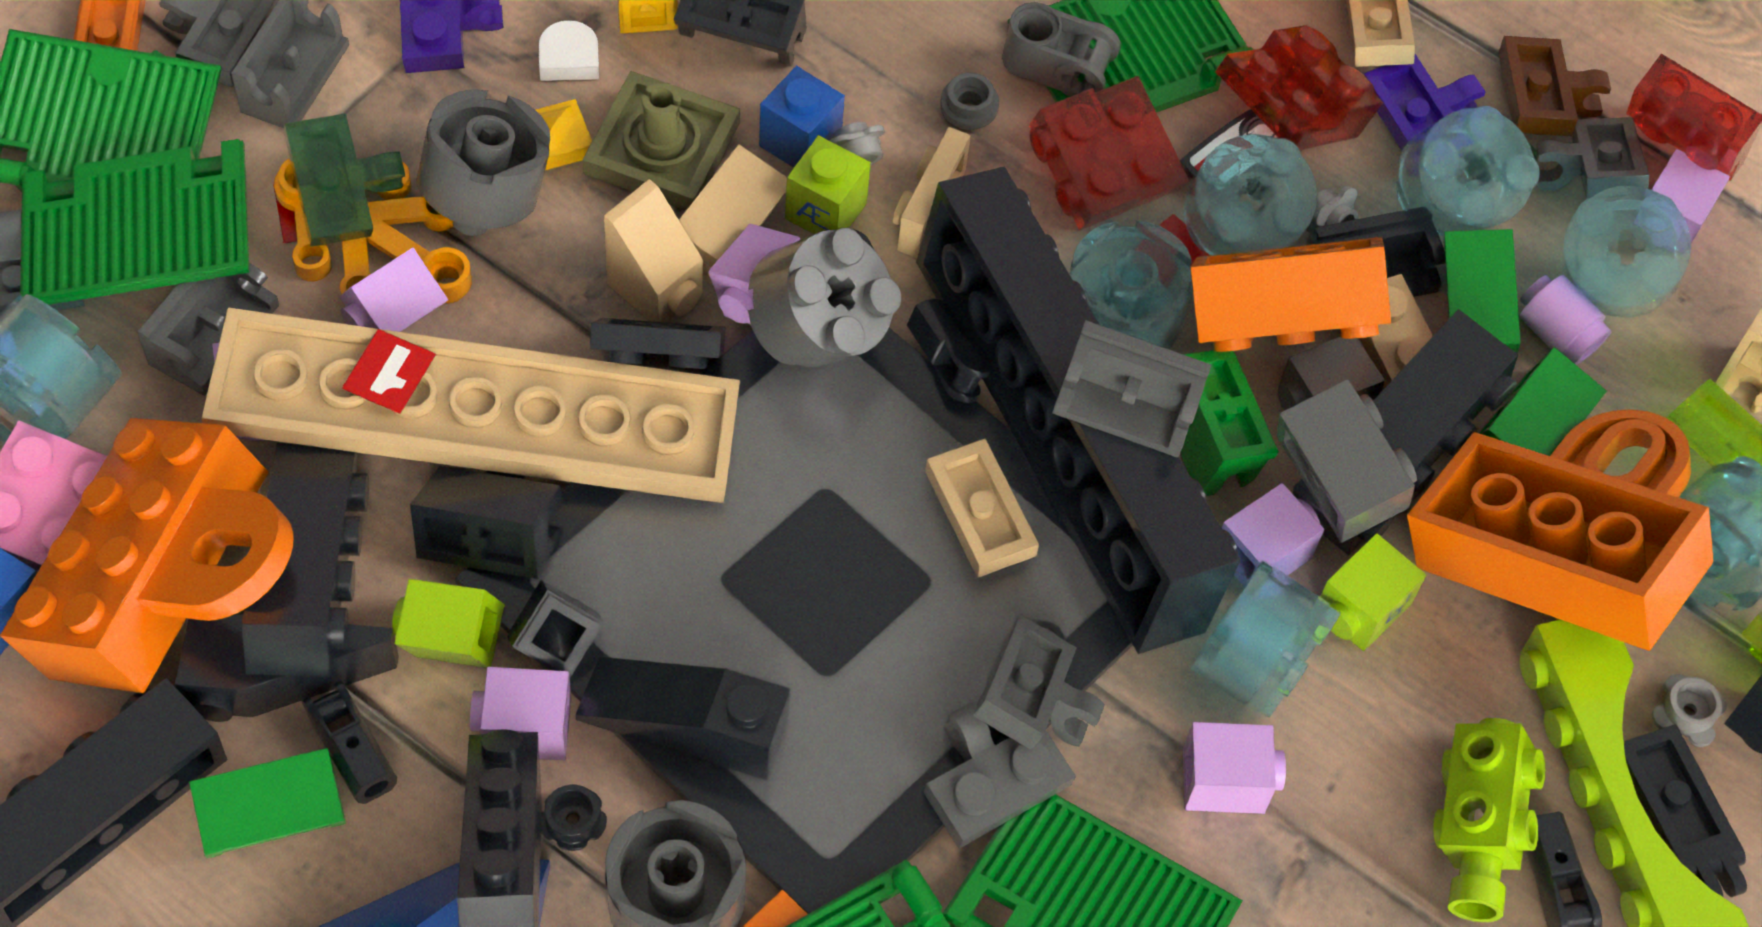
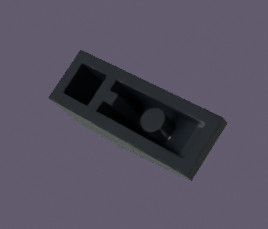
(216, 680)
(690, 711)

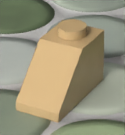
(651, 256)

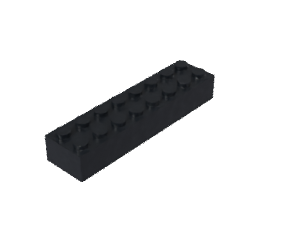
(1123, 503)

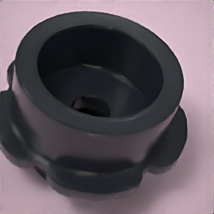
(578, 801)

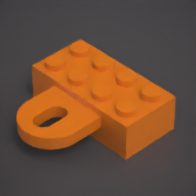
(1567, 535)
(148, 553)

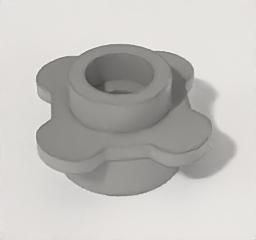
(860, 140)
(1334, 207)
(1699, 696)

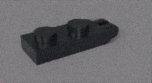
(1685, 809)

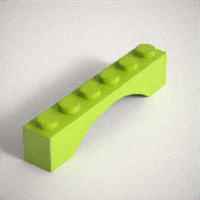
(1583, 692)

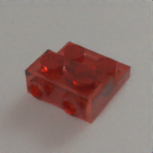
(1302, 88)
(1694, 117)
(1106, 152)

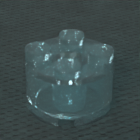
(1490, 153)
(1268, 173)
(1651, 225)
(1135, 280)
(50, 367)
(1735, 513)
(1265, 639)

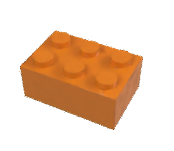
(1291, 293)

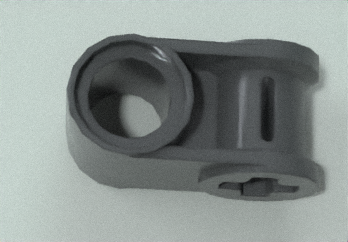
(1055, 50)

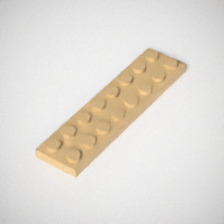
(479, 407)

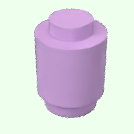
(1564, 318)

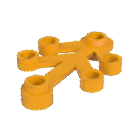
(395, 209)

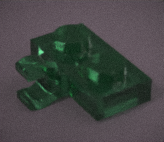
(334, 180)

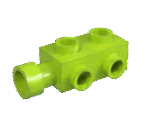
(1490, 770)

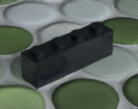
(1433, 404)
(301, 614)
(100, 796)
(501, 832)

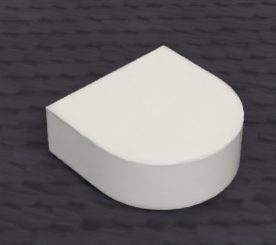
(568, 52)

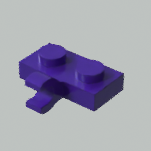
(435, 30)
(1414, 101)

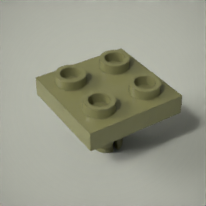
(661, 137)

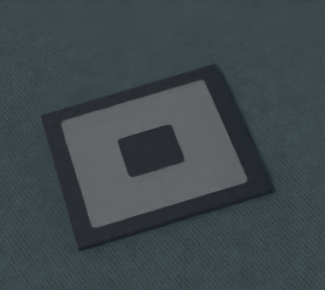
(830, 582)

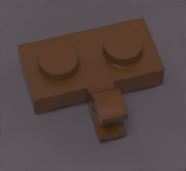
(1541, 90)

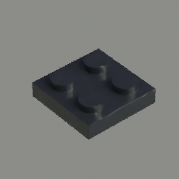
(632, 340)

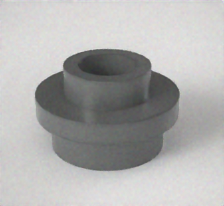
(970, 89)

